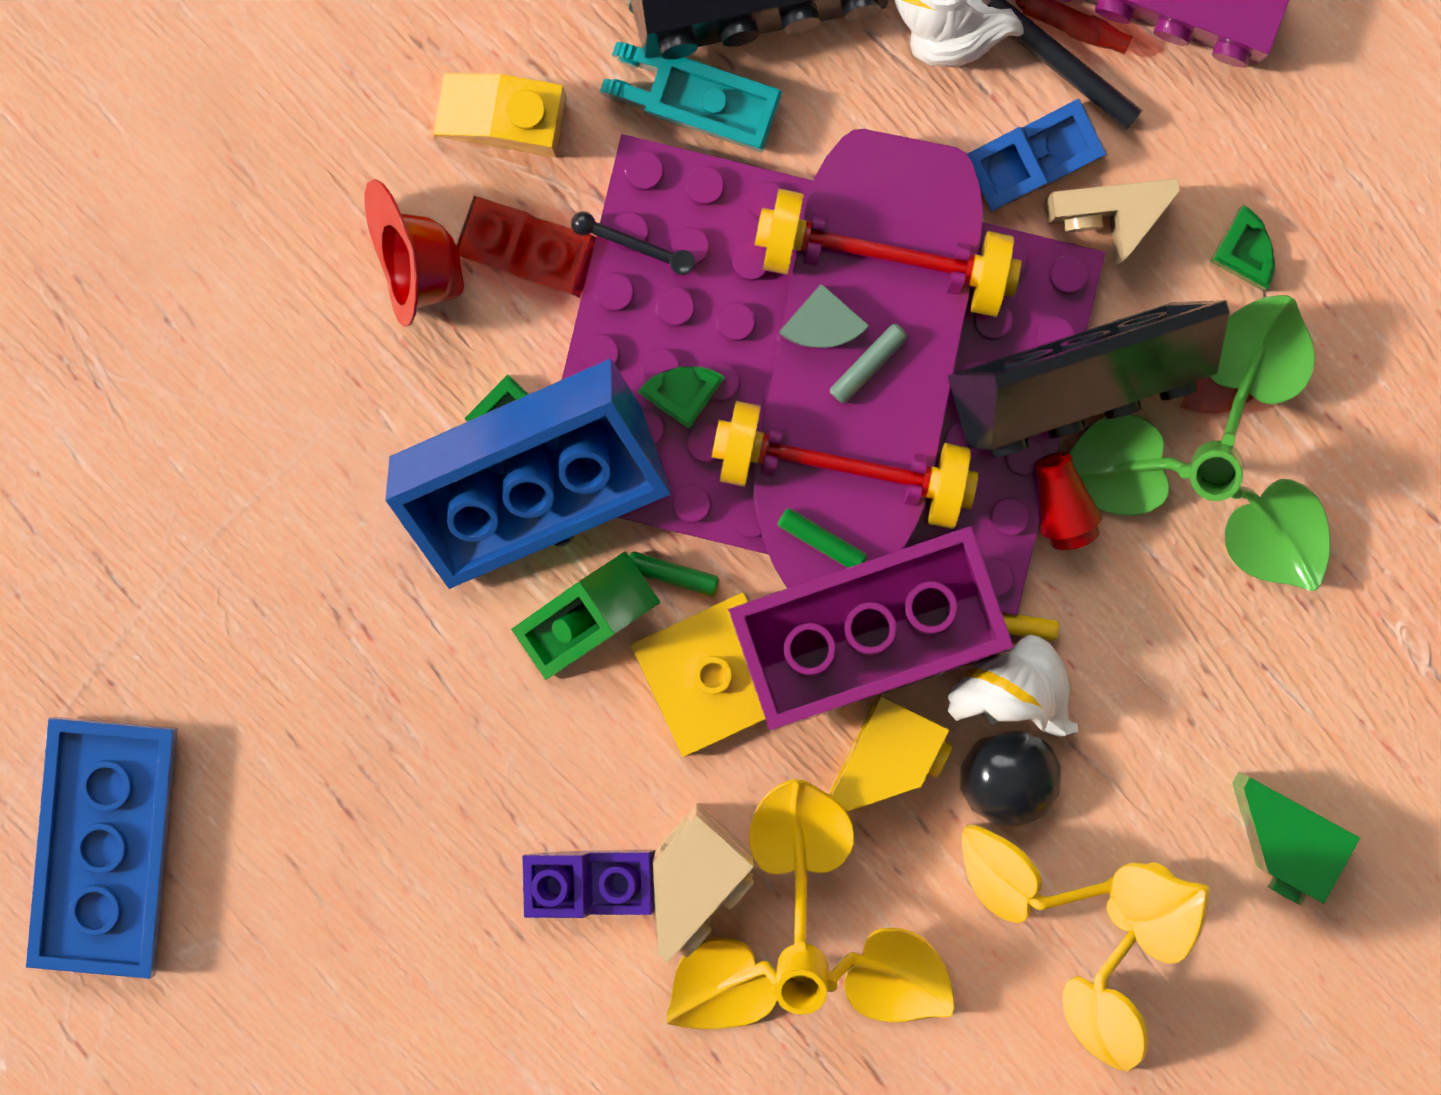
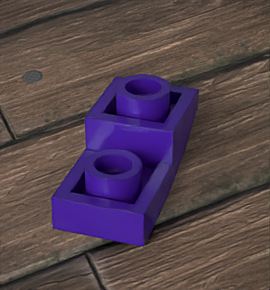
(588, 883)

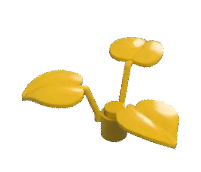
(1144, 899)
(893, 979)

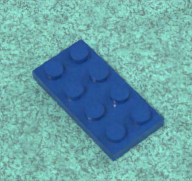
(101, 847)

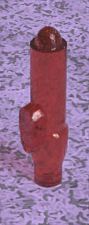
(1077, 24)

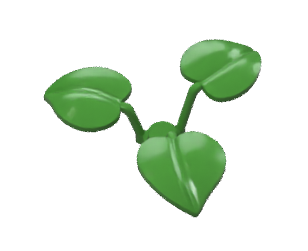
(1276, 534)

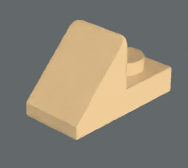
(1130, 207)

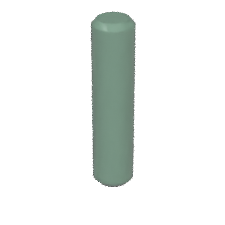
(869, 363)

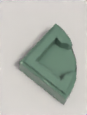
(823, 322)

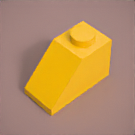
(501, 112)
(890, 755)

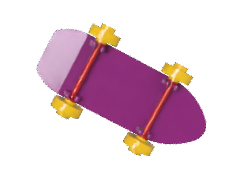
(898, 244)

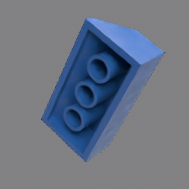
(527, 475)

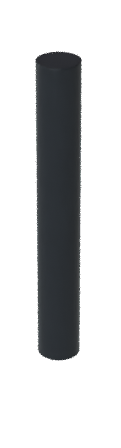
(1073, 69)

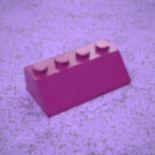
(870, 629)

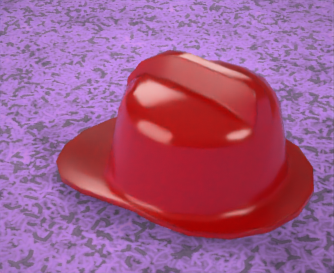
(414, 254)

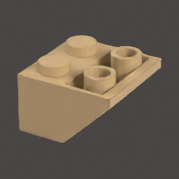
(693, 875)

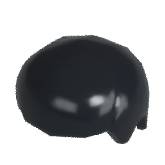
(1011, 778)

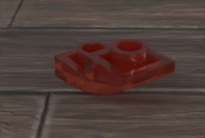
(525, 246)

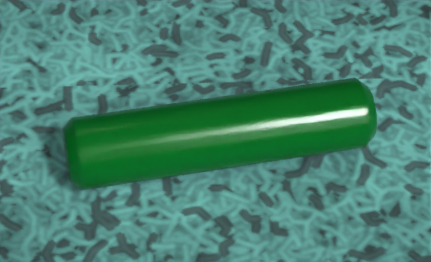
(821, 539)
(675, 574)

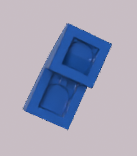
(1036, 154)

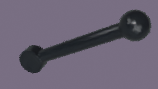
(681, 261)

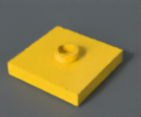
(700, 677)

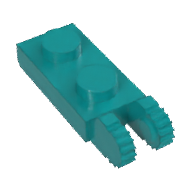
(699, 97)

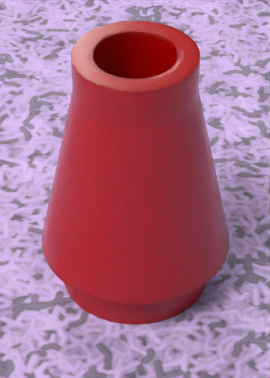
(1065, 504)

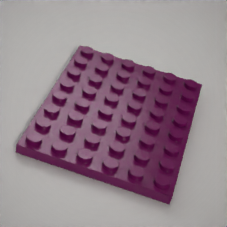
(730, 322)

